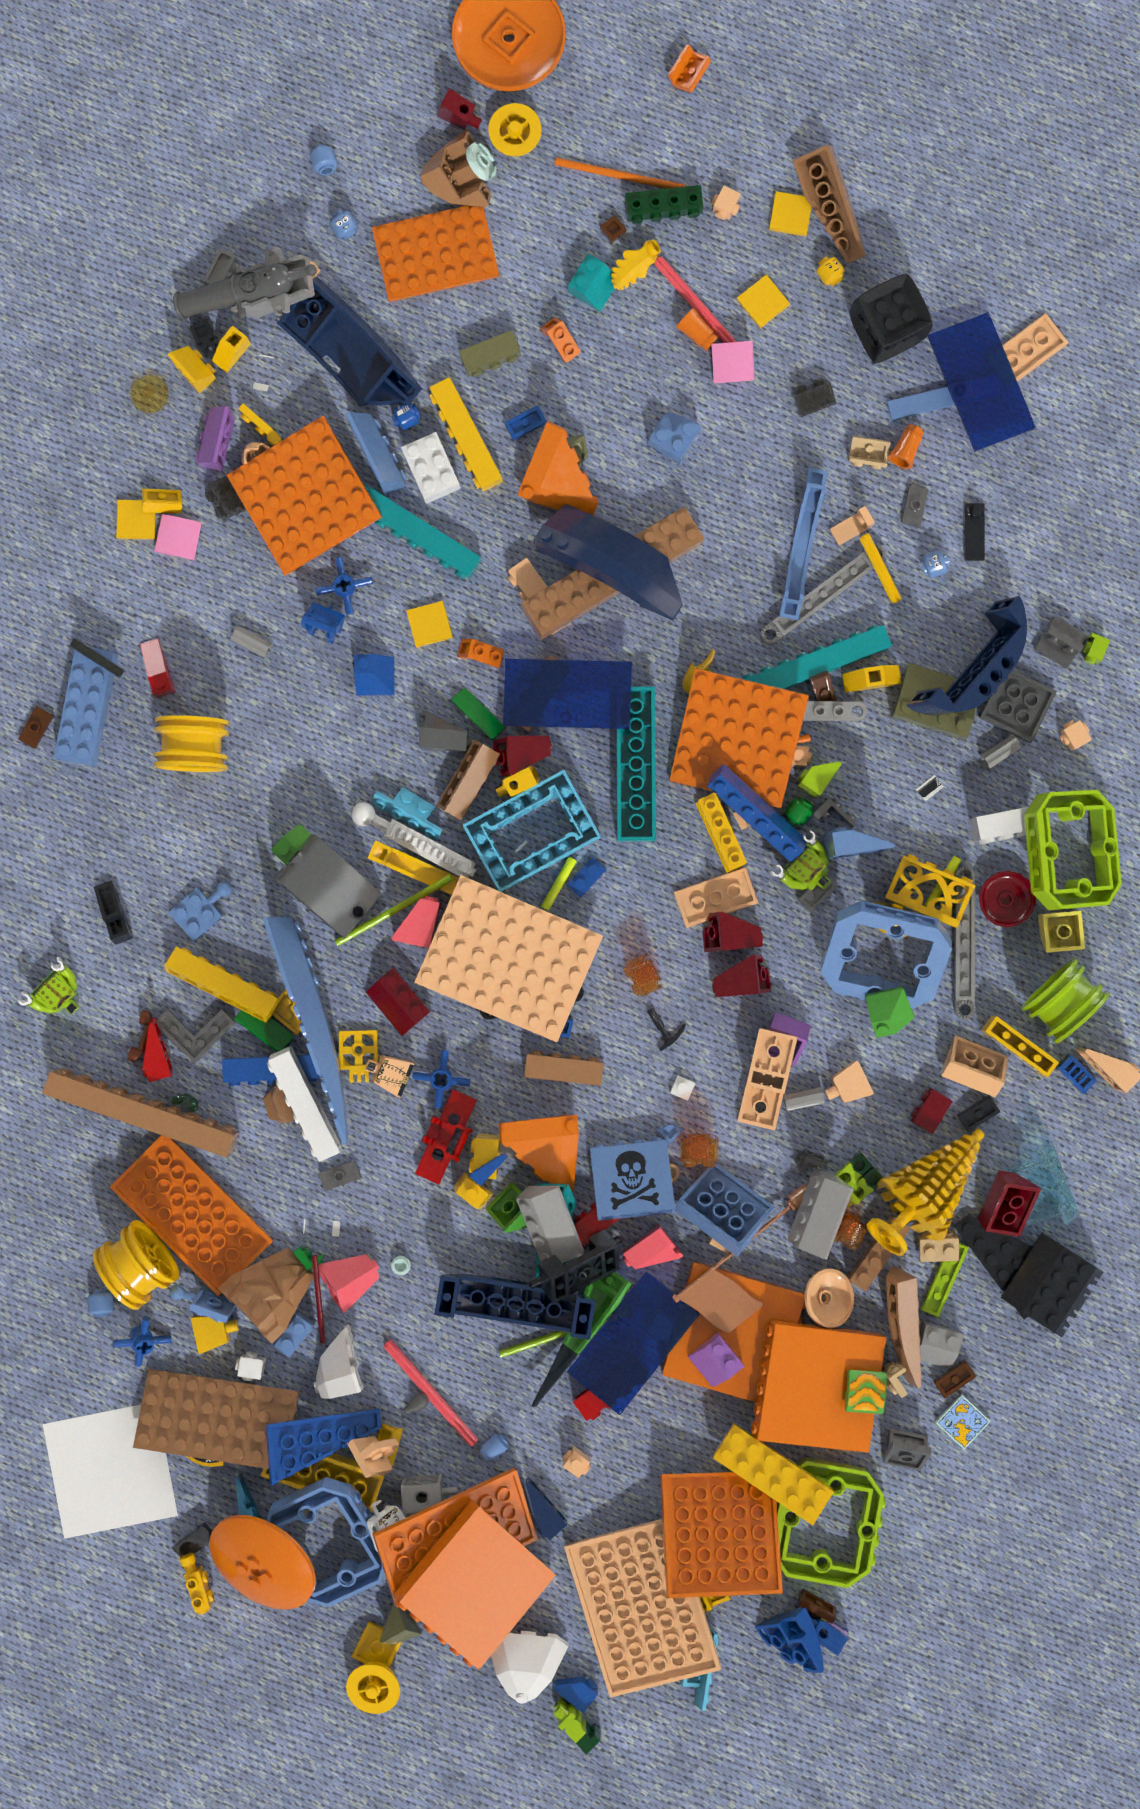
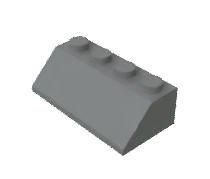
(820, 1213)
(549, 1223)

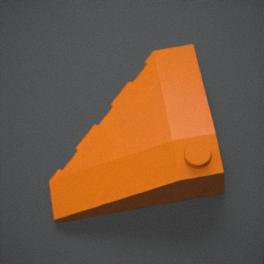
(555, 476)
(546, 1145)

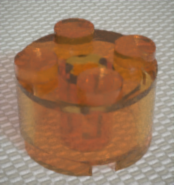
(643, 975)
(699, 1150)
(851, 1231)

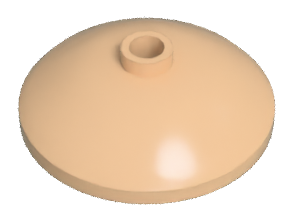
(837, 1298)

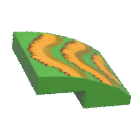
(865, 1392)

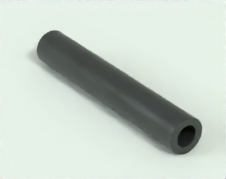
(97, 658)

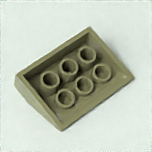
(920, 679)

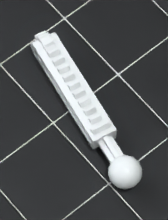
(364, 815)

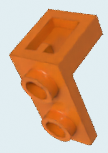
(561, 339)
(480, 652)

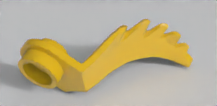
(634, 264)

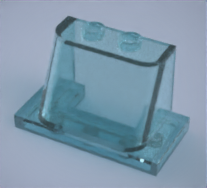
(1055, 1194)

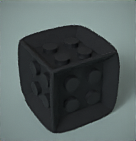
(891, 318)

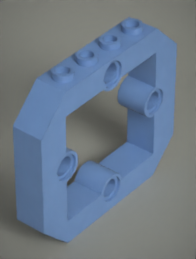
(885, 918)
(350, 1503)

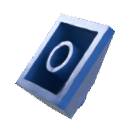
(374, 674)

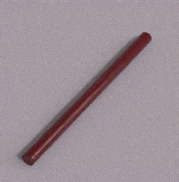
(318, 1299)

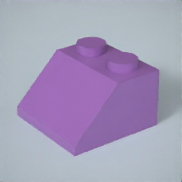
(789, 1026)
(716, 1360)

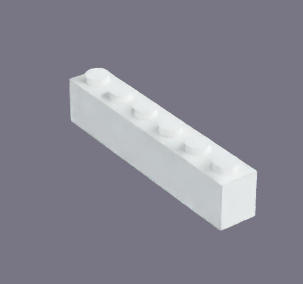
(304, 1103)

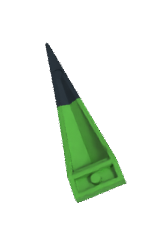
(608, 1297)

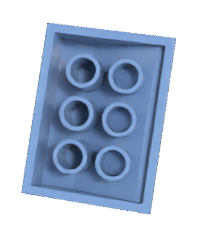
(376, 452)
(848, 843)
(724, 1208)

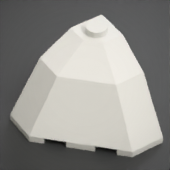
(338, 1368)
(527, 1663)

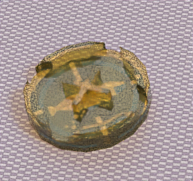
(149, 394)

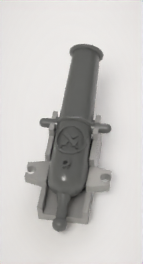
(254, 289)

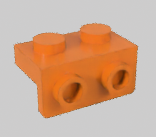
(688, 69)

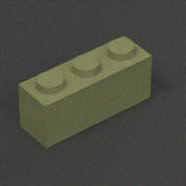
(490, 354)

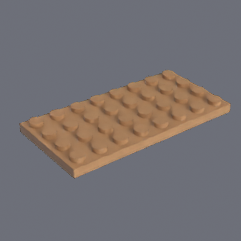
(210, 1417)

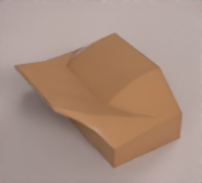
(277, 1107)

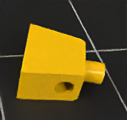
(525, 778)
(472, 1192)
(210, 1333)

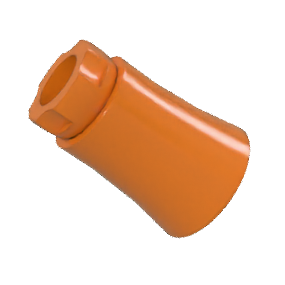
(697, 330)
(906, 447)

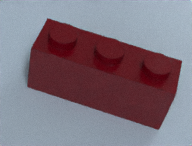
(398, 1001)
(1008, 1204)

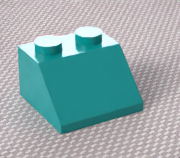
(592, 283)

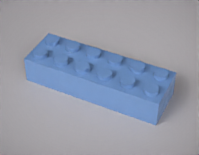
(84, 710)

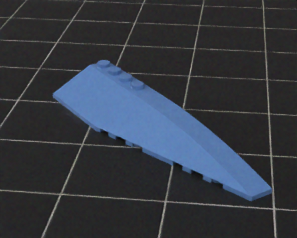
(303, 990)

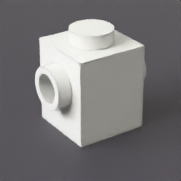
(250, 1366)

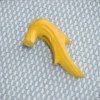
(688, 677)

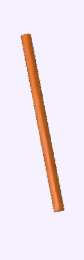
(616, 174)

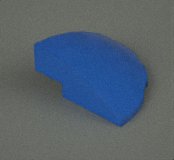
(795, 1639)

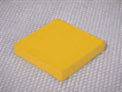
(790, 214)
(763, 301)
(133, 522)
(429, 624)
(371, 1650)

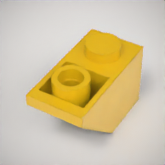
(230, 349)

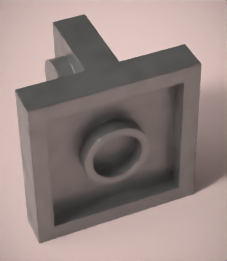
(1060, 642)
(907, 1449)

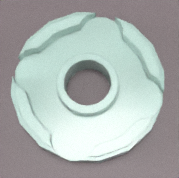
(481, 161)

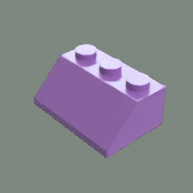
(215, 438)

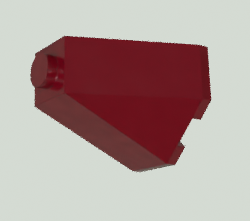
(520, 752)
(730, 933)
(743, 979)

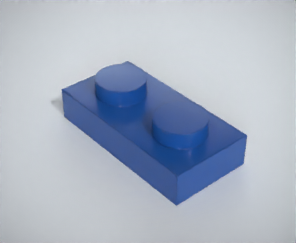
(525, 423)
(586, 877)

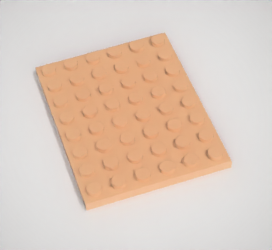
(508, 958)
(632, 1623)

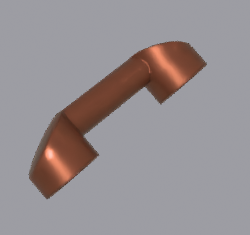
(136, 1052)

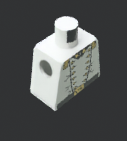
(383, 1517)

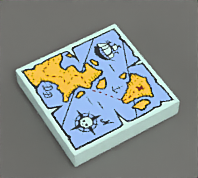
(962, 1421)

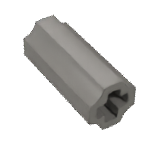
(251, 641)
(1000, 751)
(803, 1098)

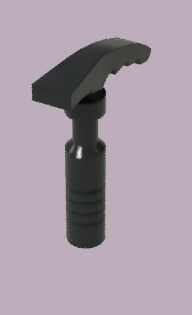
(659, 1025)

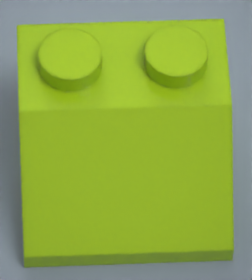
(817, 778)

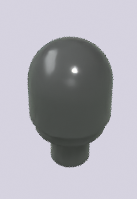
(417, 1403)

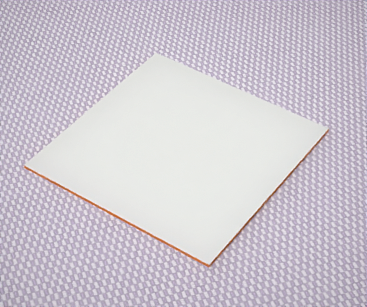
(101, 1476)

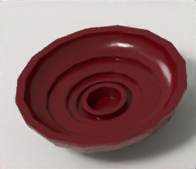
(1007, 899)

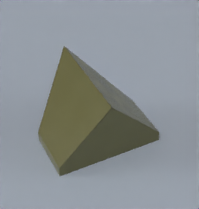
(399, 1627)

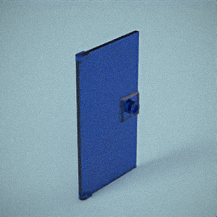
(981, 382)
(567, 693)
(632, 1343)

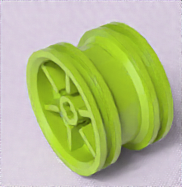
(1065, 1001)

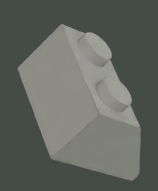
(939, 1344)

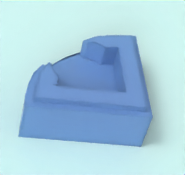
(670, 1132)

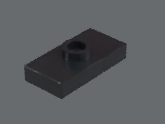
(978, 1113)

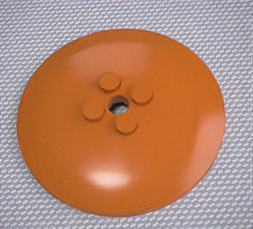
(504, 65)
(250, 1543)

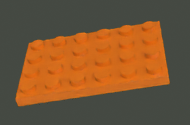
(435, 252)

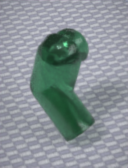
(186, 1099)

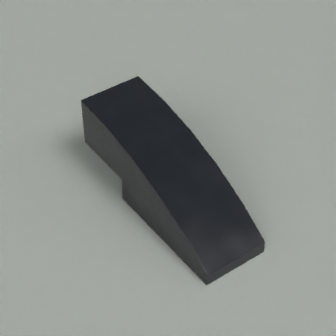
(113, 912)

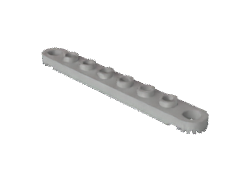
(823, 595)
(832, 711)
(964, 950)

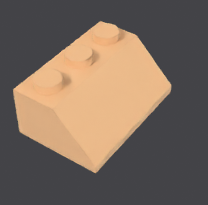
(975, 1066)

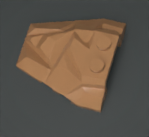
(269, 1291)

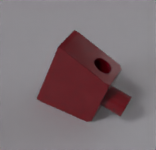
(451, 110)

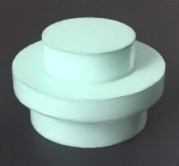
(400, 1265)

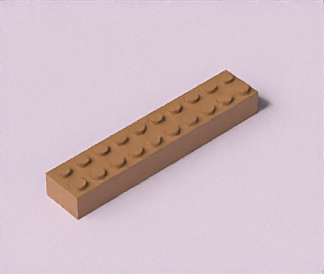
(581, 593)
(140, 1112)

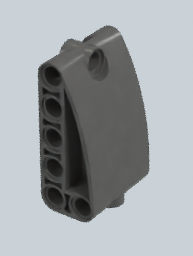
(327, 885)

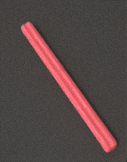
(693, 300)
(430, 1392)

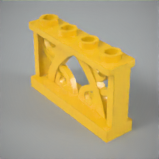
(720, 832)
(904, 899)

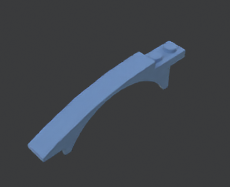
(802, 543)

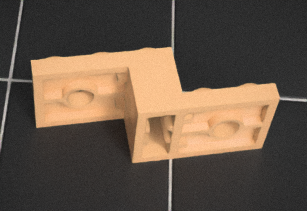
(767, 1079)

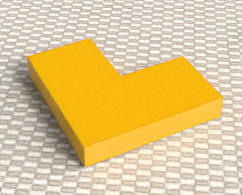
(286, 1014)

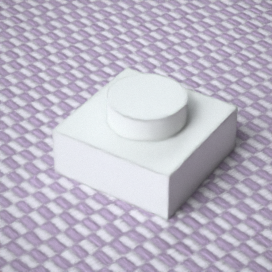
(682, 1087)

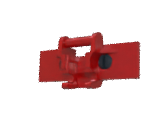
(436, 1158)

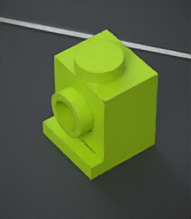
(1095, 649)

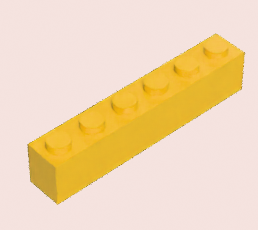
(466, 435)
(221, 984)

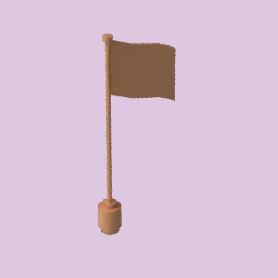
(720, 1297)

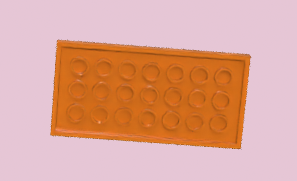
(191, 1213)
(410, 1539)

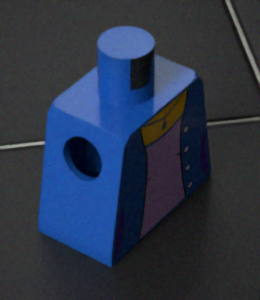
(836, 1636)

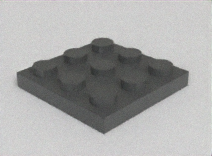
(1018, 706)

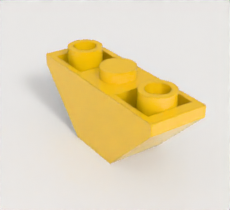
(871, 678)

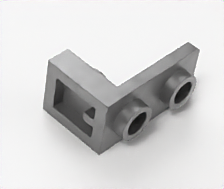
(822, 812)

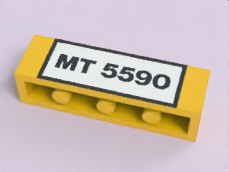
(1019, 1046)

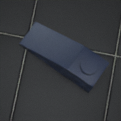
(546, 1515)

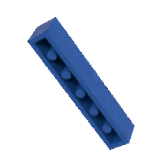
(757, 812)
(256, 1069)

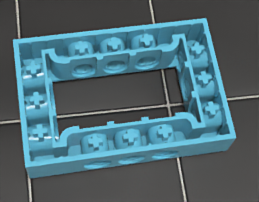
(554, 787)

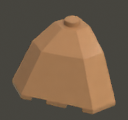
(451, 176)

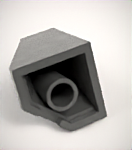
(441, 735)

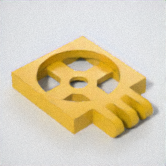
(357, 1069)

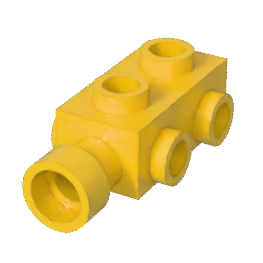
(199, 1587)

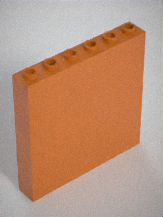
(745, 1340)
(807, 1382)
(473, 1585)

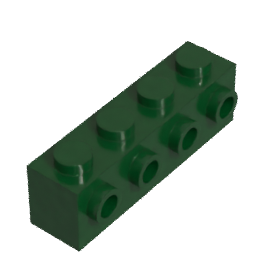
(664, 204)

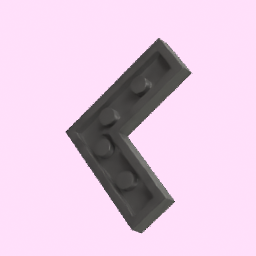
(194, 1045)

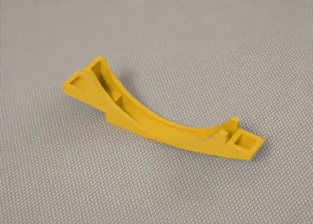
(410, 866)

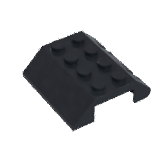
(1051, 1284)

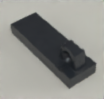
(974, 531)

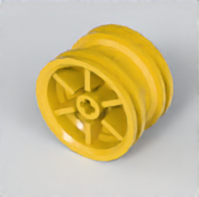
(191, 743)
(135, 1265)

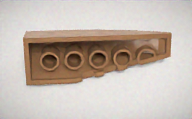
(829, 198)

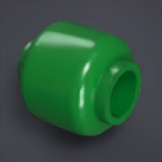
(799, 811)

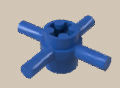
(350, 589)
(450, 1080)
(141, 1340)

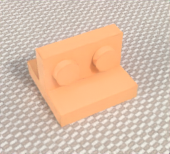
(373, 1455)

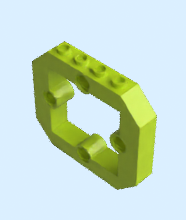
(1043, 851)
(831, 1571)

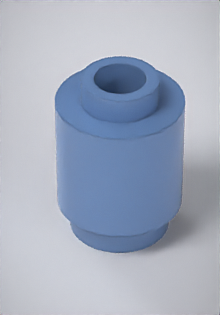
(494, 1447)

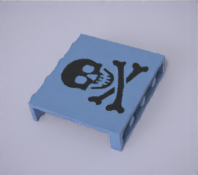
(632, 1179)

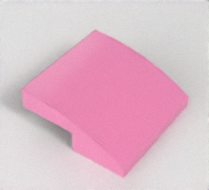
(733, 361)
(177, 537)

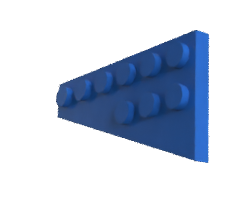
(306, 1441)

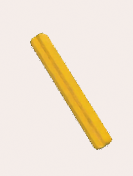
(880, 568)

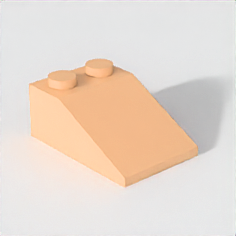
(1117, 1073)

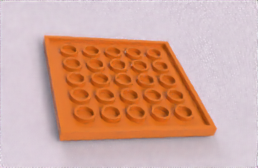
(304, 495)
(742, 726)
(718, 1536)

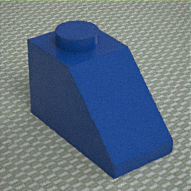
(577, 1691)

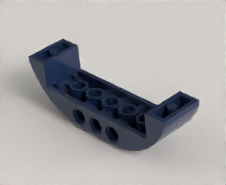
(987, 668)
(513, 1303)

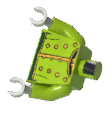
(807, 868)
(54, 992)

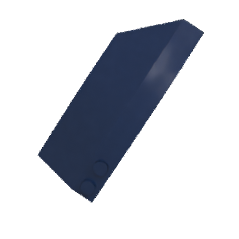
(366, 363)
(611, 558)

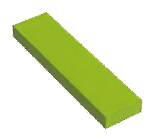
(943, 1283)

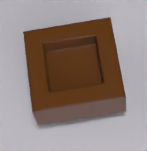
(613, 229)

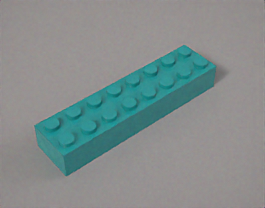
(637, 770)

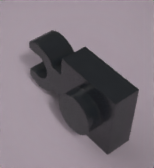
(203, 335)

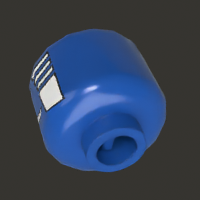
(406, 416)

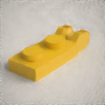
(261, 427)

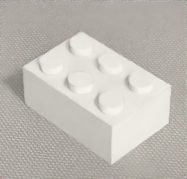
(430, 467)
(998, 825)

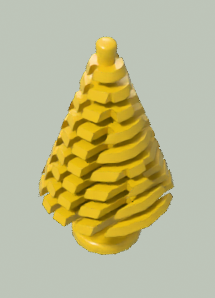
(926, 1192)

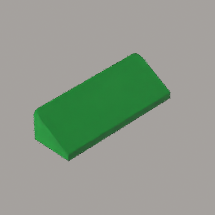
(478, 714)
(270, 1033)

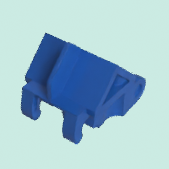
(324, 619)

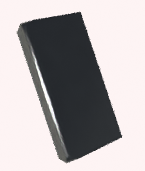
(193, 1541)

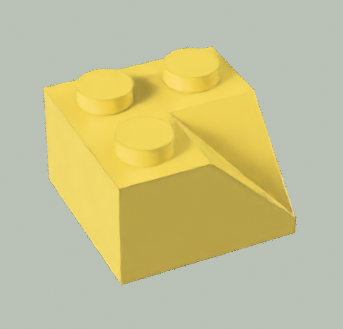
(1061, 931)

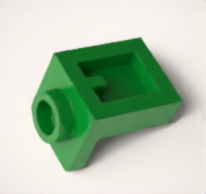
(305, 1255)

